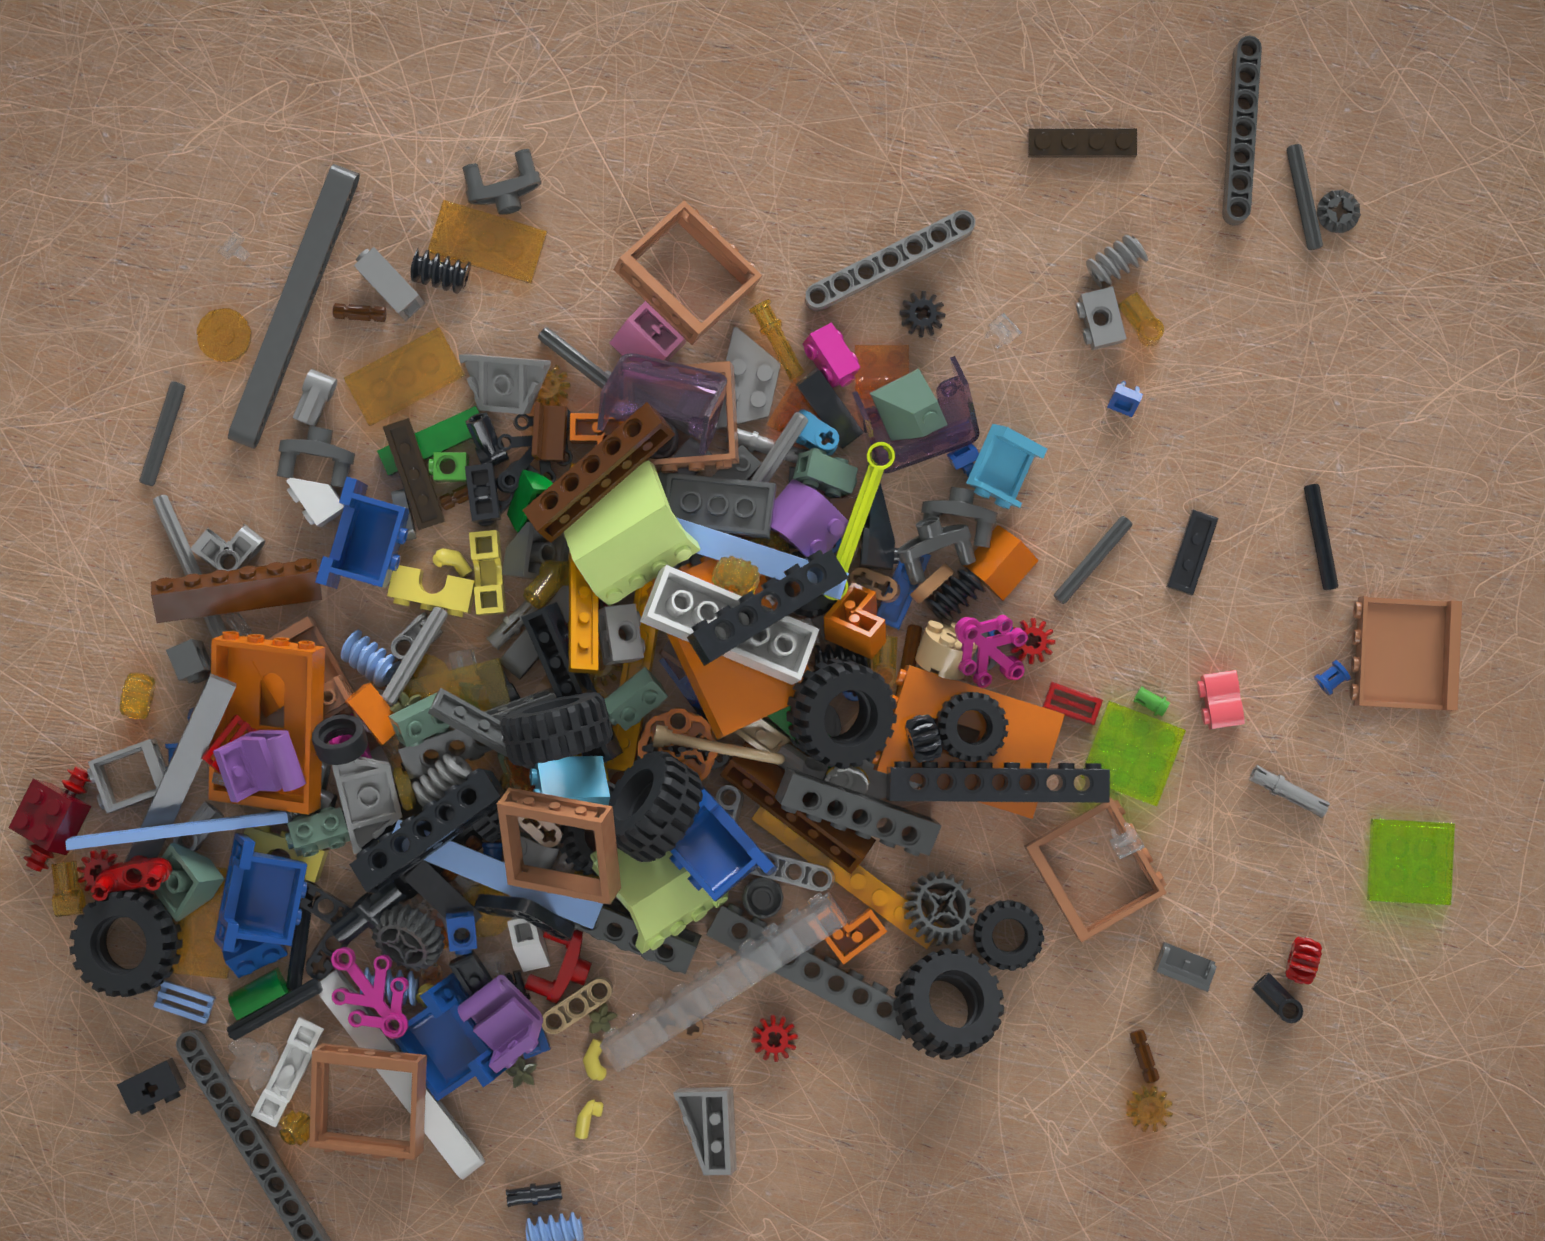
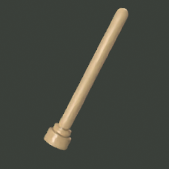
(665, 737)

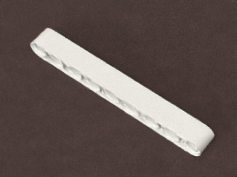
(439, 1123)

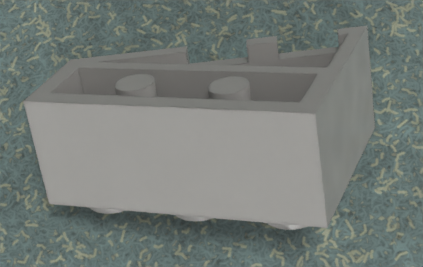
(711, 1124)

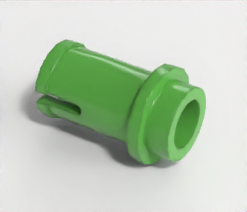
(1151, 701)

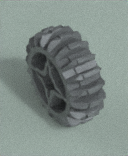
(948, 915)
(408, 937)

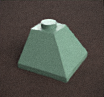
(908, 407)
(191, 883)

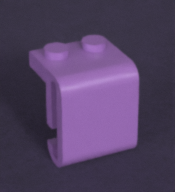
(807, 519)
(259, 763)
(503, 1021)

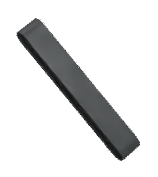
(1245, 118)

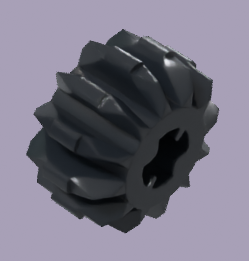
(919, 305)
(923, 738)

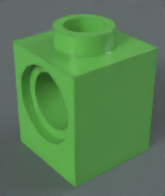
(435, 466)

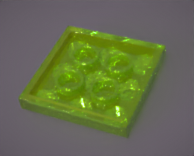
(1136, 751)
(1411, 861)

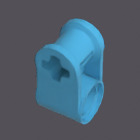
(816, 432)

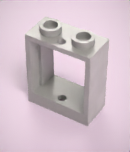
(388, 283)
(98, 775)

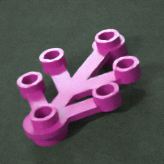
(969, 631)
(371, 995)

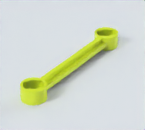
(861, 509)

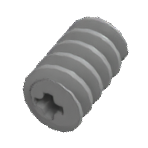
(1115, 260)
(440, 780)

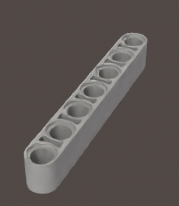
(899, 251)

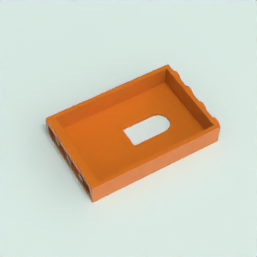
(302, 671)
(728, 690)
(1029, 739)

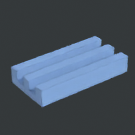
(181, 1012)

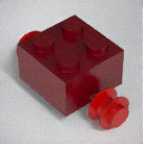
(51, 816)

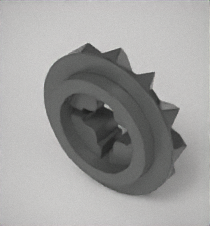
(1328, 217)

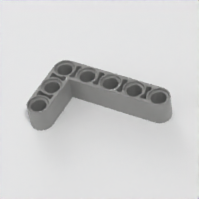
(782, 862)

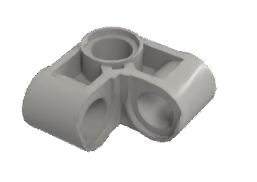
(215, 550)

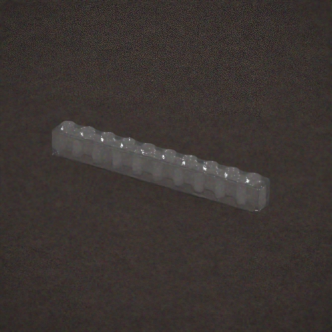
(723, 982)

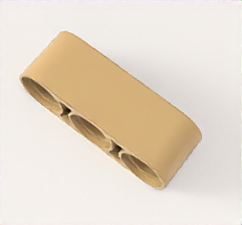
(569, 1016)

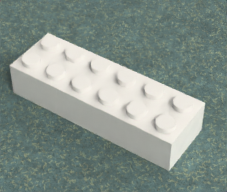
(684, 600)

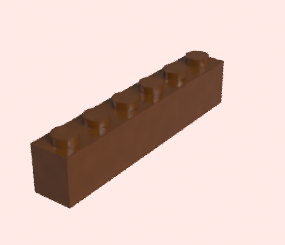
(235, 590)
(760, 783)

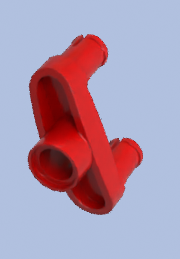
(121, 876)
(572, 969)

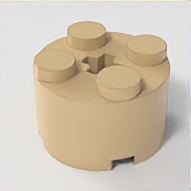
(941, 650)

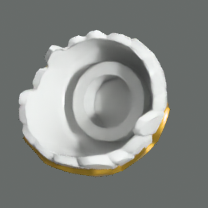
(851, 778)

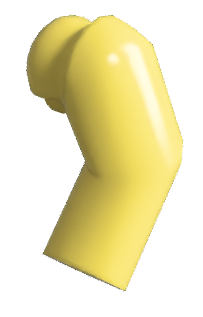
(452, 558)
(592, 1063)
(584, 1118)

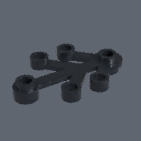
(526, 459)

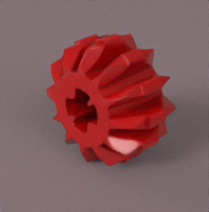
(1029, 650)
(96, 861)
(1303, 960)
(764, 1038)

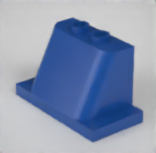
(365, 539)
(717, 850)
(259, 897)
(450, 1044)

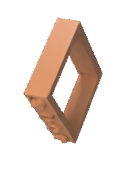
(660, 298)
(722, 461)
(568, 813)
(1142, 858)
(367, 1058)

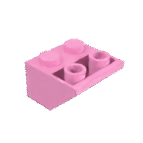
(648, 335)

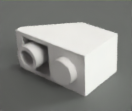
(317, 498)
(528, 944)

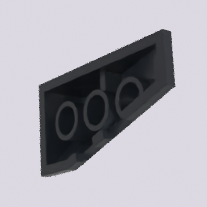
(878, 539)

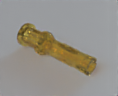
(772, 329)

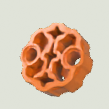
(694, 726)

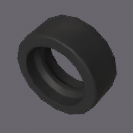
(338, 726)

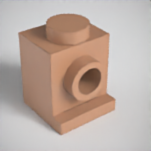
(340, 692)

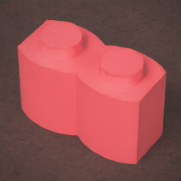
(1221, 700)

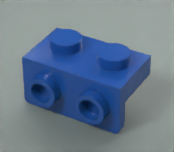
(252, 955)

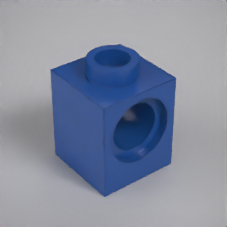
(461, 920)

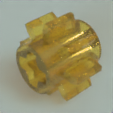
(295, 1128)

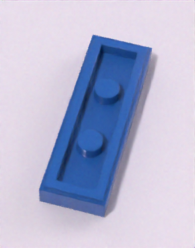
(895, 611)

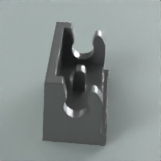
(1185, 966)

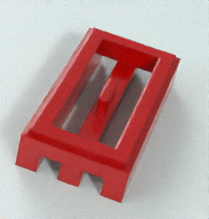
(1051, 696)
(235, 720)

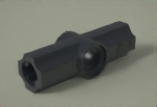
(367, 911)

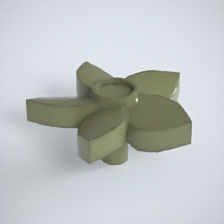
(405, 701)
(601, 1019)
(522, 1072)

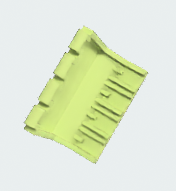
(628, 537)
(659, 898)

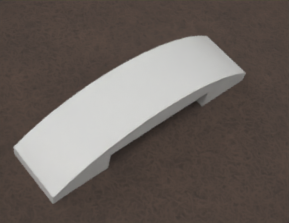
(288, 1072)

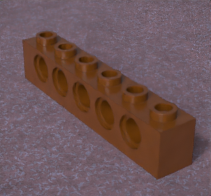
(598, 472)

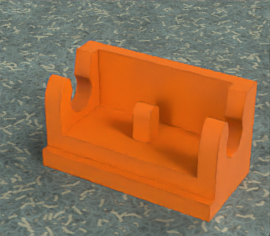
(372, 711)

